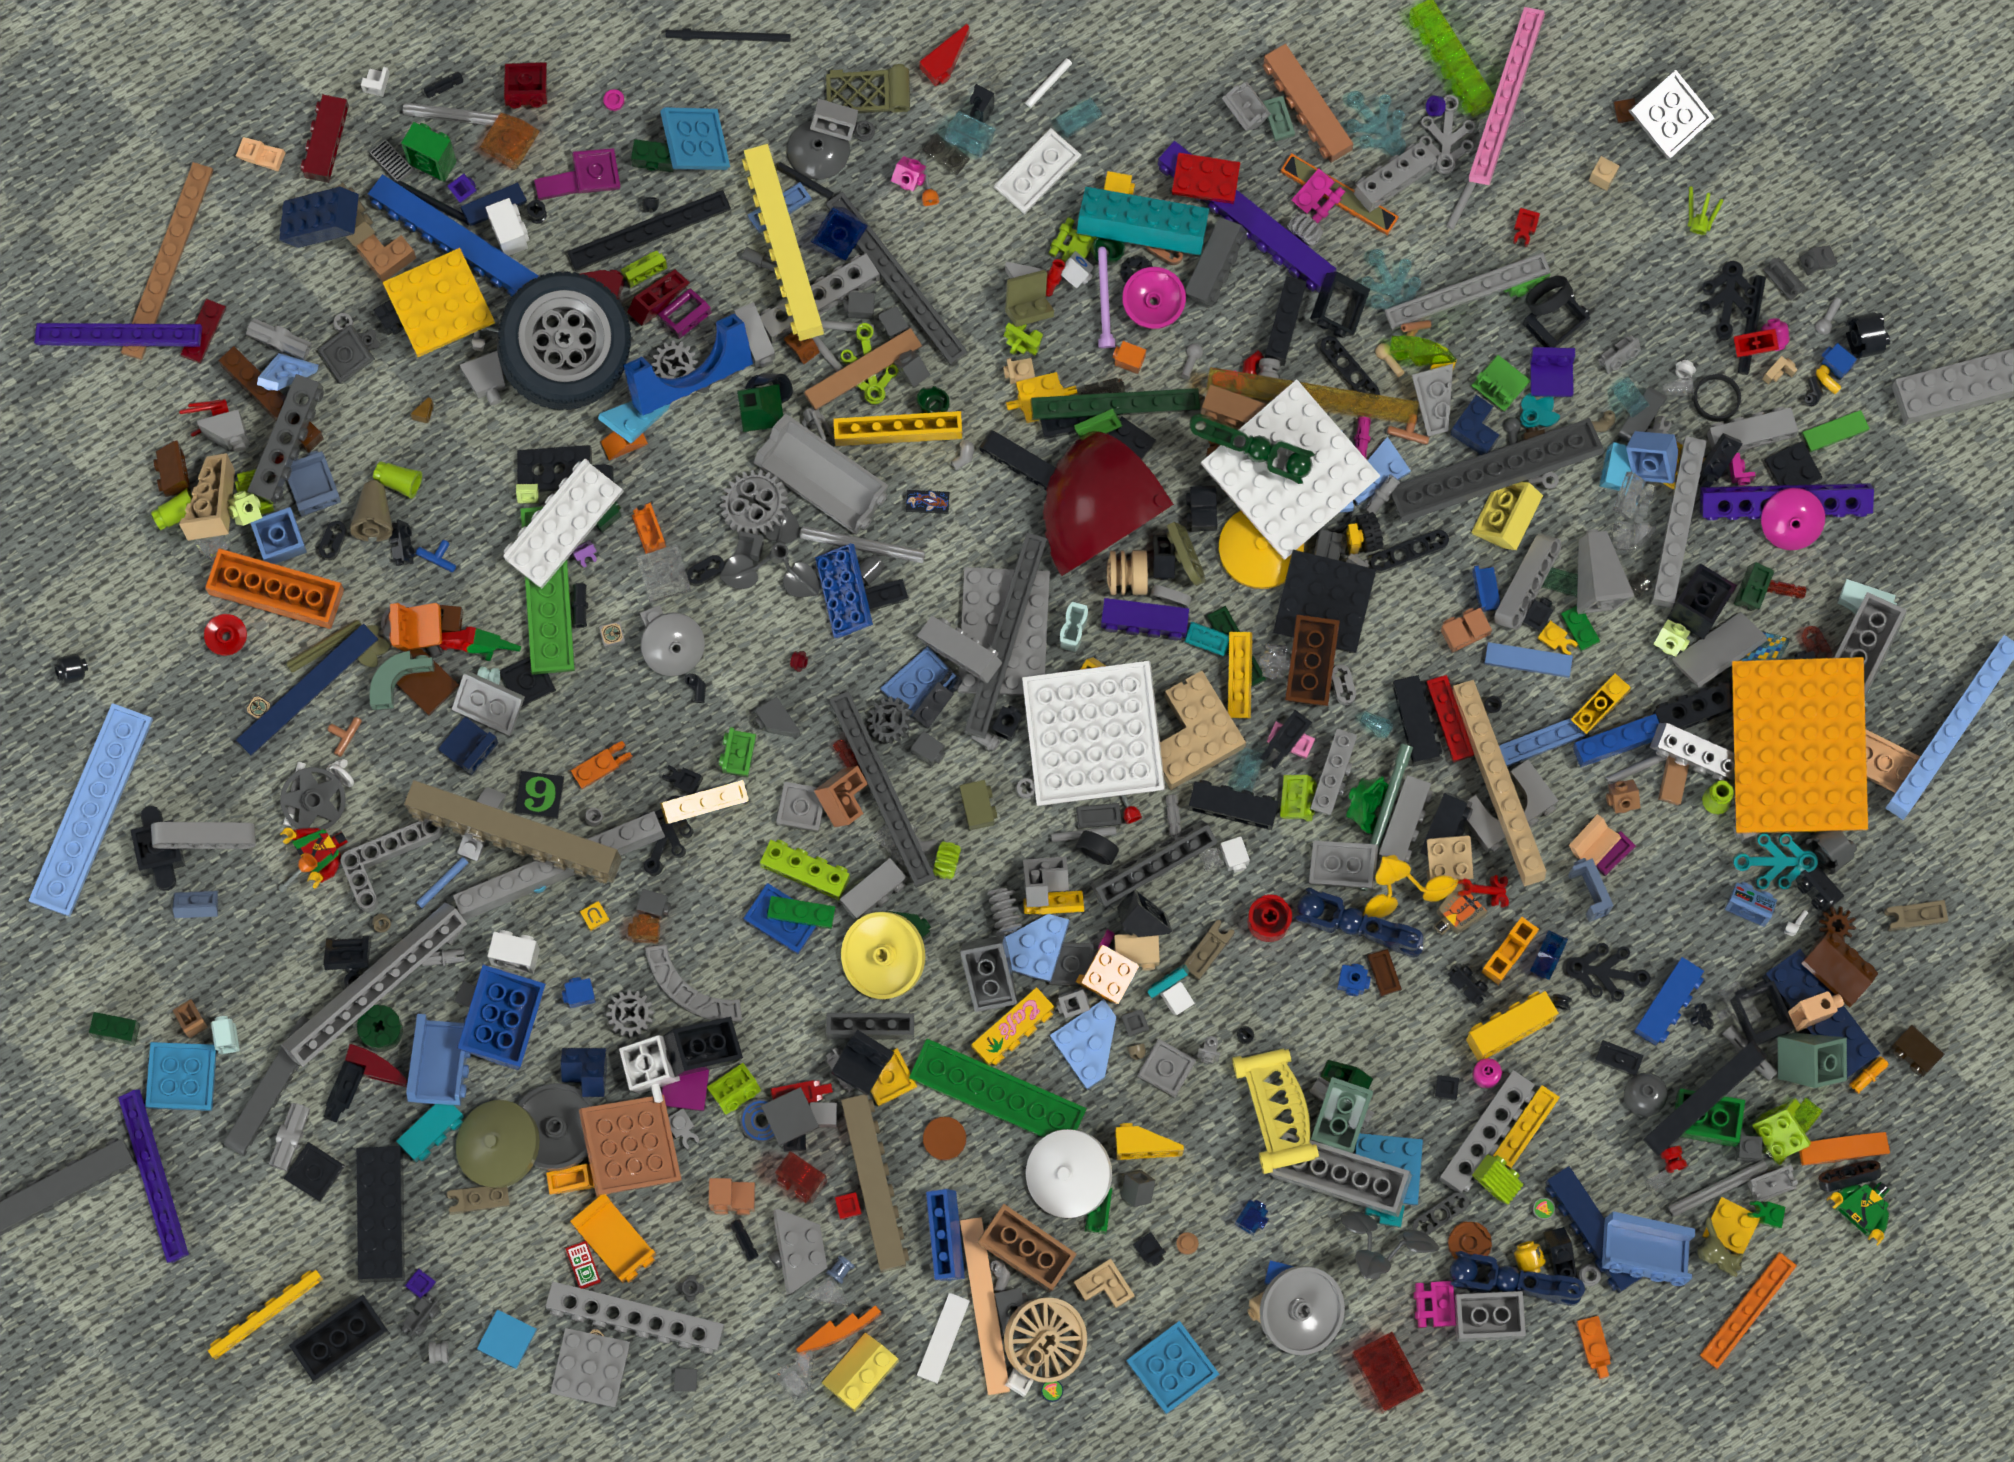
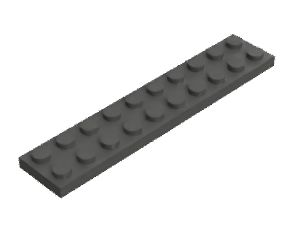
(1496, 470)

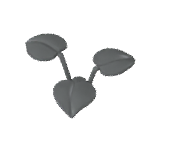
(800, 580)
(1373, 1263)

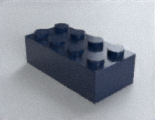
(319, 217)

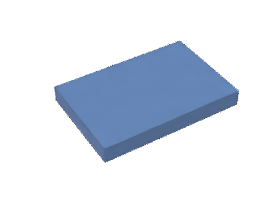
(916, 678)

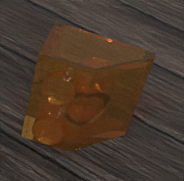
(509, 140)

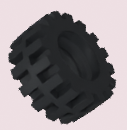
(1371, 532)

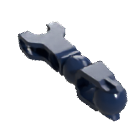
(1352, 921)
(1509, 1279)

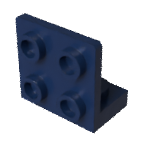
(468, 745)

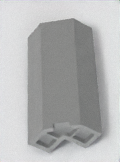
(821, 474)

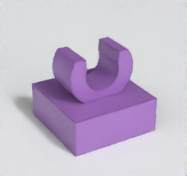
(584, 550)

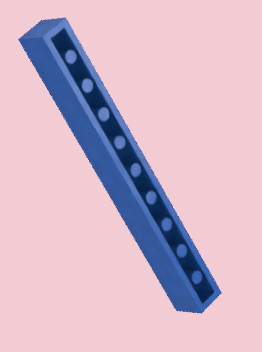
(449, 235)

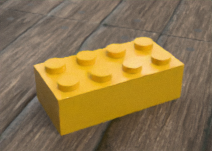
(1511, 1026)

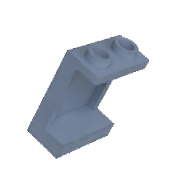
(313, 484)
(1596, 887)

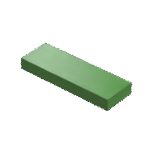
(1835, 431)

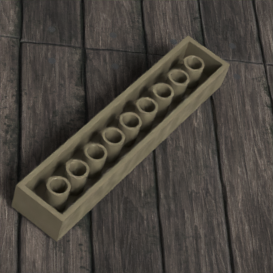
(513, 832)

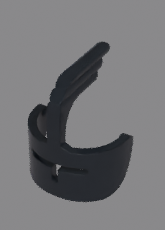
(784, 382)

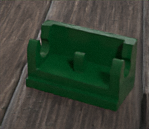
(1754, 586)

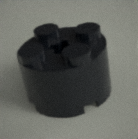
(1867, 335)

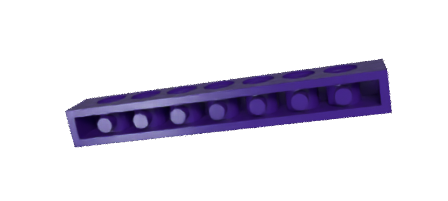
(1734, 495)

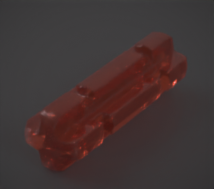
(1787, 589)
(845, 754)

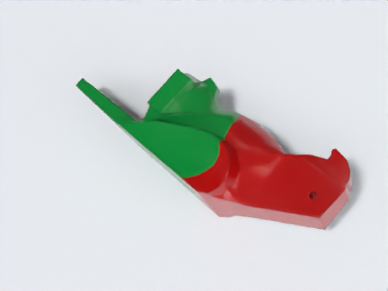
(476, 641)

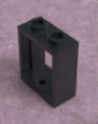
(1359, 296)
(1544, 337)
(1786, 1025)

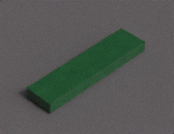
(1222, 621)

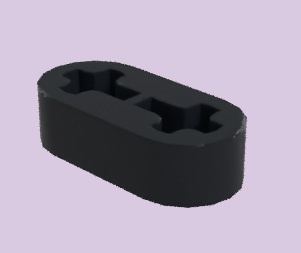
(328, 538)
(703, 566)

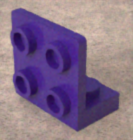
(1552, 371)

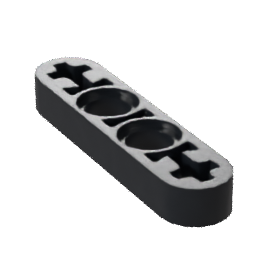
(1351, 369)
(1407, 548)

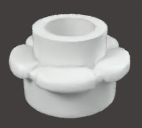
(1685, 366)

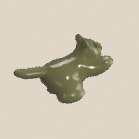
(1714, 1251)

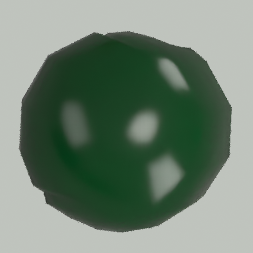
(1115, 249)
(927, 396)

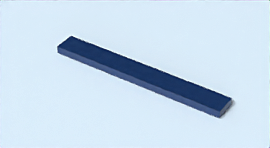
(307, 689)

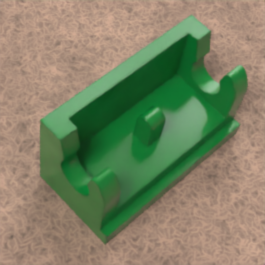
(1098, 1219)

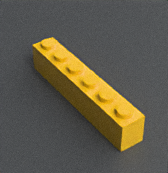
(897, 428)

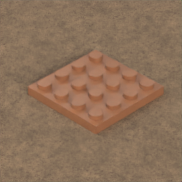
(629, 1145)

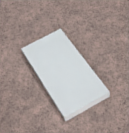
(1037, 171)

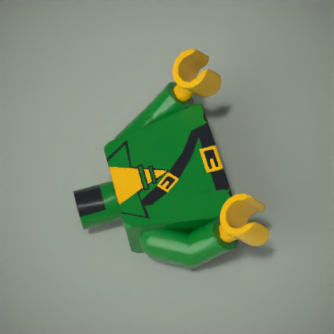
(1864, 1208)

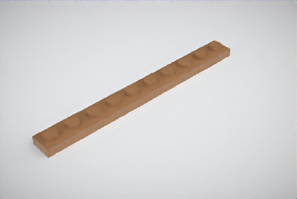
(170, 251)

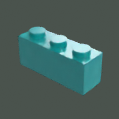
(430, 1131)

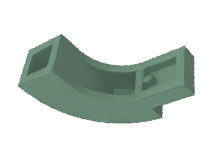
(390, 673)

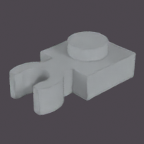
(681, 1126)

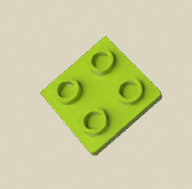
(1781, 1130)

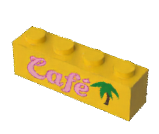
(1012, 1027)

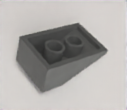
(989, 973)

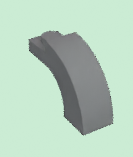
(470, 847)

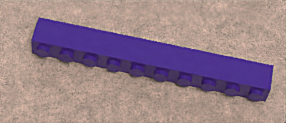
(1262, 229)

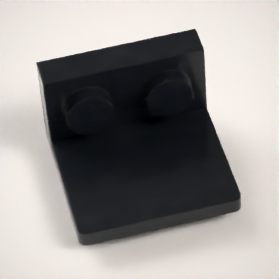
(1819, 889)
(861, 1062)

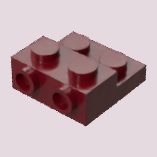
(525, 84)

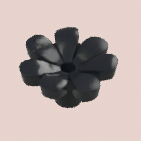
(1703, 1017)

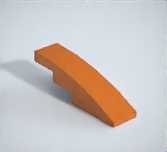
(1845, 1148)
(830, 1334)

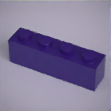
(1144, 618)

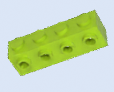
(804, 869)

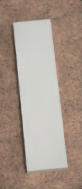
(943, 1338)

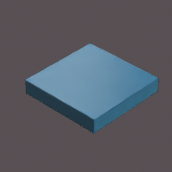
(507, 1339)

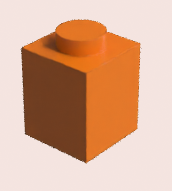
(1129, 357)

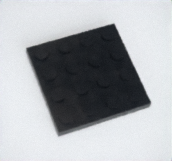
(1325, 590)

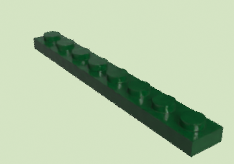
(1122, 403)

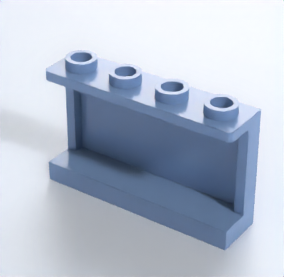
(437, 1064)
(1647, 1248)

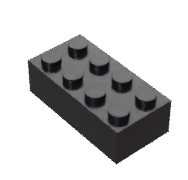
(339, 1339)

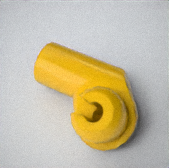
(1826, 380)

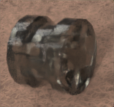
(1640, 584)

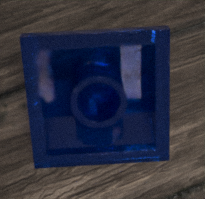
(839, 232)

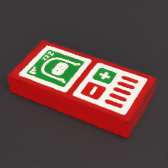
(583, 1265)

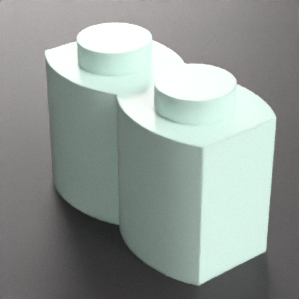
(1072, 629)
(225, 1035)

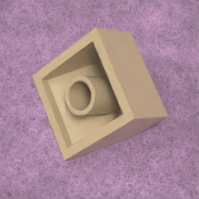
(1140, 950)

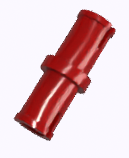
(1054, 276)

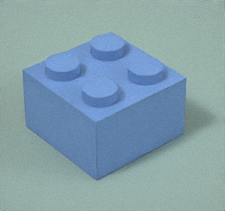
(278, 536)

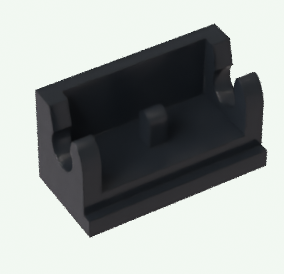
(983, 102)

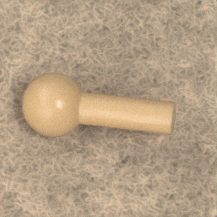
(1383, 352)

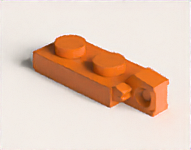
(1594, 1345)

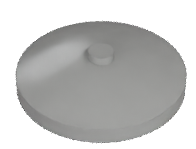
(1302, 1310)

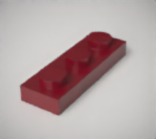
(209, 319)

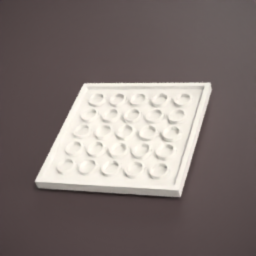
(1276, 505)
(1093, 733)

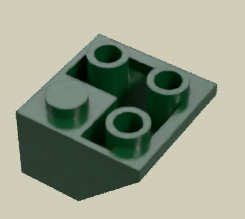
(760, 407)

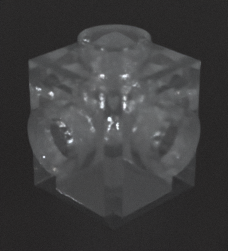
(1274, 661)

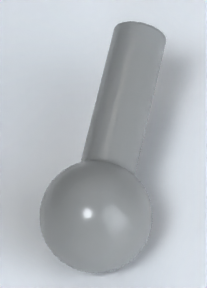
(1824, 325)
(1194, 352)

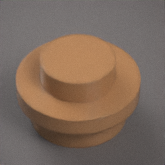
(1187, 1243)

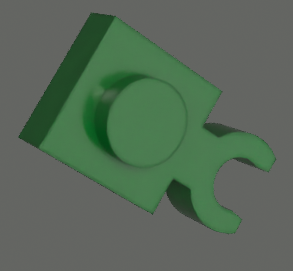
(1769, 1213)

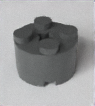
(1831, 849)

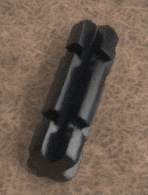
(443, 84)
(744, 1240)

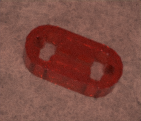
(1820, 642)

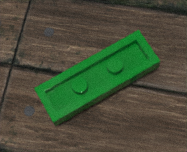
(801, 912)

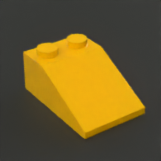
(1139, 1143)

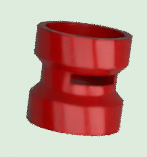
(1673, 1154)

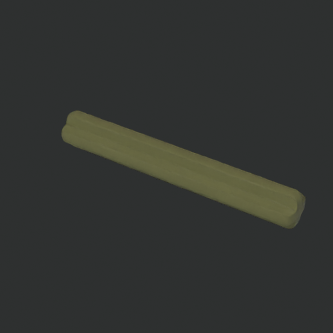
(322, 647)

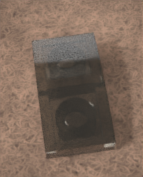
(945, 154)

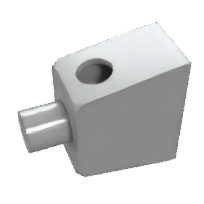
(485, 377)

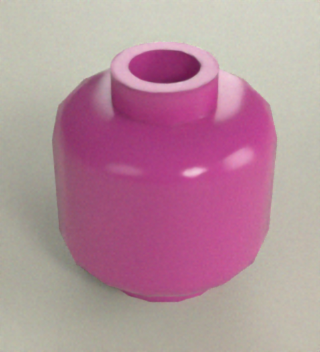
(1781, 329)
(1480, 1076)

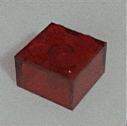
(800, 1177)

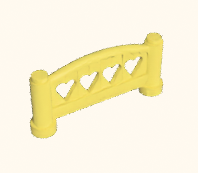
(1279, 1151)

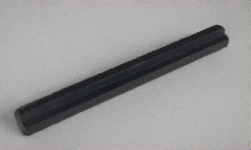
(1751, 324)

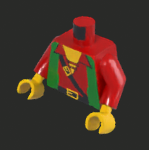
(321, 847)

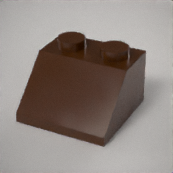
(172, 469)

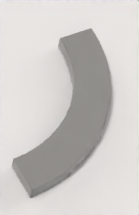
(684, 994)

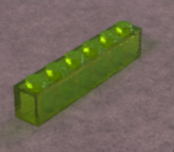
(1452, 57)

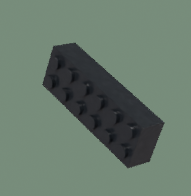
(380, 1214)

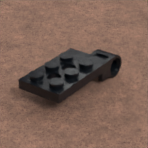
(549, 458)

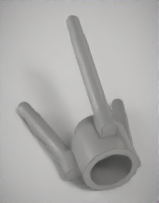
(816, 420)

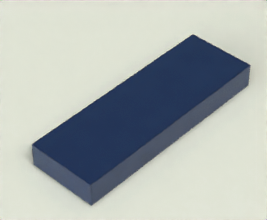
(476, 210)

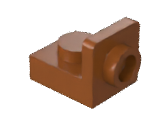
(804, 349)

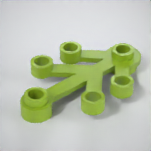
(872, 384)

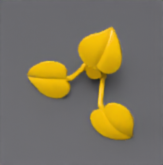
(1393, 870)

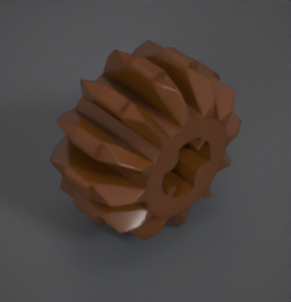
(1842, 918)

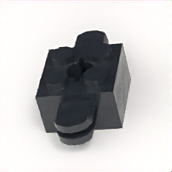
(155, 860)

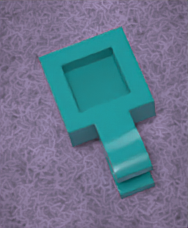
(1386, 1219)

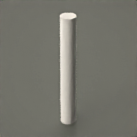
(1048, 83)

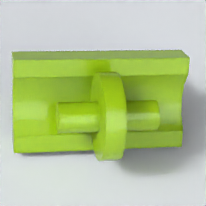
(1021, 341)

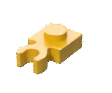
(1555, 636)

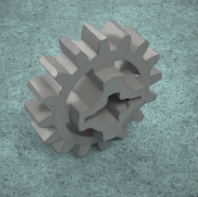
(687, 367)
(637, 1006)

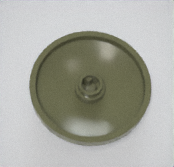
(497, 1144)

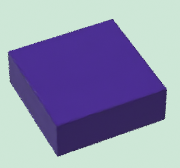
(420, 1283)

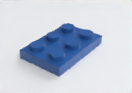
(786, 933)

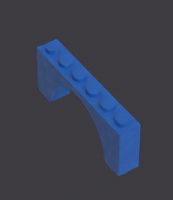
(728, 356)

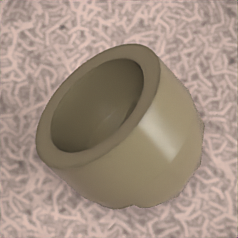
(383, 928)
(1137, 1051)

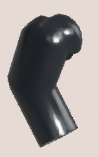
(696, 685)

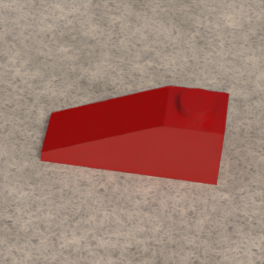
(941, 61)

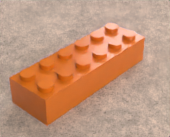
(274, 588)

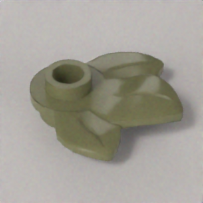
(370, 658)

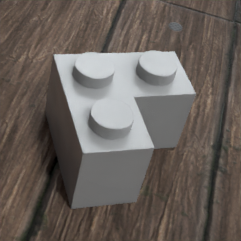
(1044, 876)

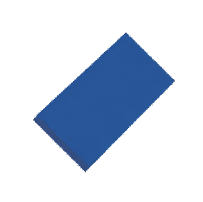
(844, 590)

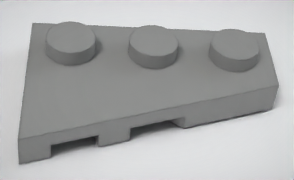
(1434, 397)

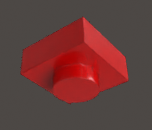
(848, 1206)

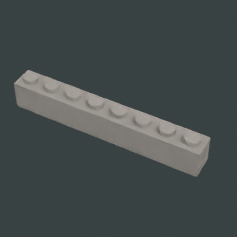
(1678, 522)

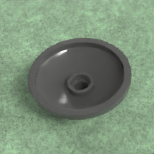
(817, 161)

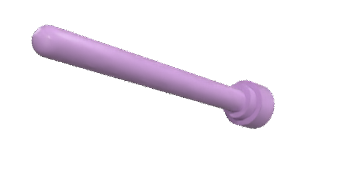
(1106, 338)

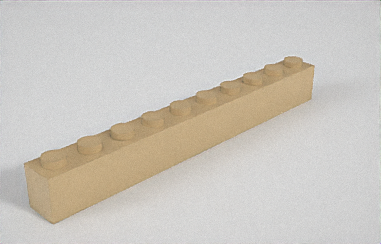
(1499, 784)

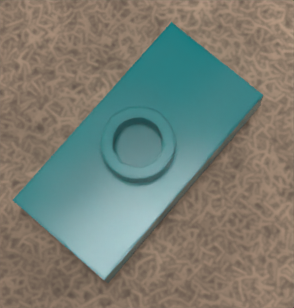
(1207, 638)
(1168, 981)

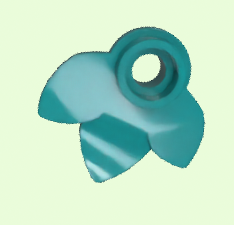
(1540, 410)

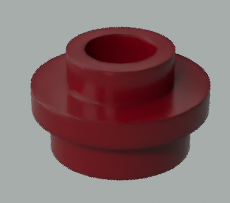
(799, 661)

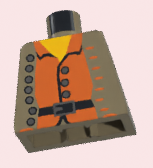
(1459, 912)

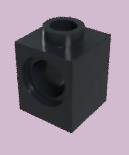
(1003, 731)

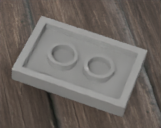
(488, 703)
(1343, 864)

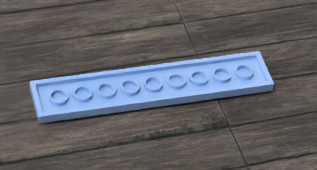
(90, 810)

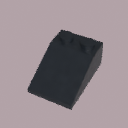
(1702, 601)

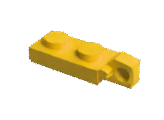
(1059, 903)

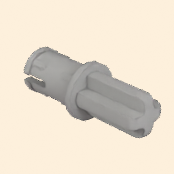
(444, 957)

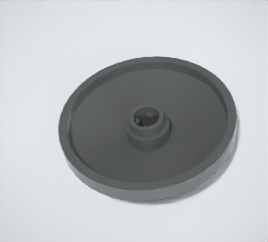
(559, 1125)

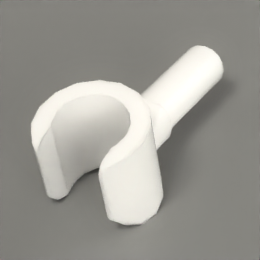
(478, 344)
(1791, 928)

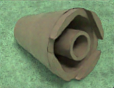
(372, 513)

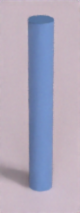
(442, 882)

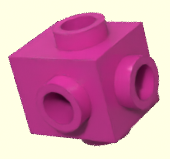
(909, 173)

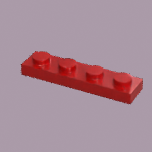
(1449, 718)

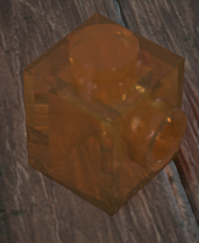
(644, 929)

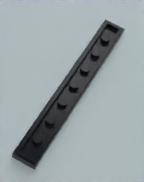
(649, 230)

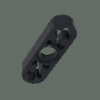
(1837, 1179)

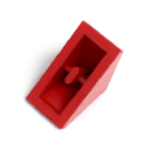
(1756, 343)

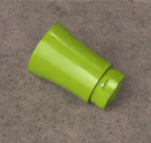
(398, 478)
(172, 511)
(1713, 802)

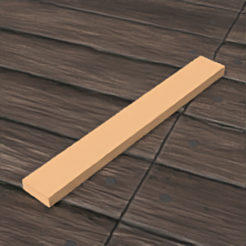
(984, 1307)

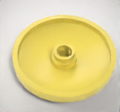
(883, 955)

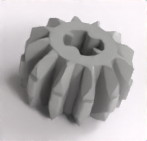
(1305, 229)

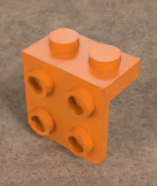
(415, 626)

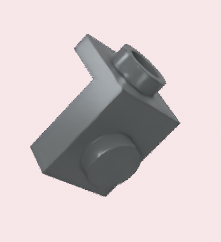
(1818, 259)

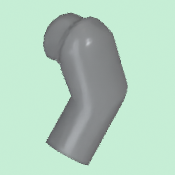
(966, 455)
(930, 846)

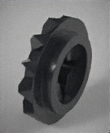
(1133, 262)

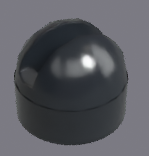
(650, 202)
(1494, 699)
(1242, 1038)

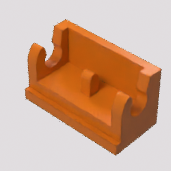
(648, 529)

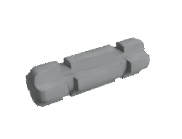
(1173, 814)

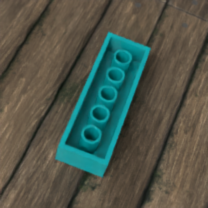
(1142, 220)

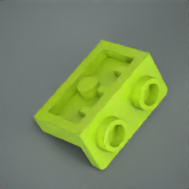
(644, 268)
(1298, 797)
(734, 1088)

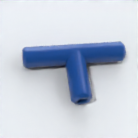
(437, 557)

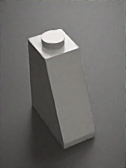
(759, 342)

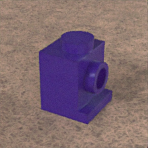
(463, 188)

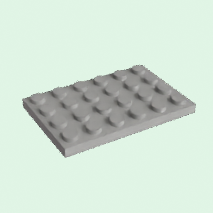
(981, 609)

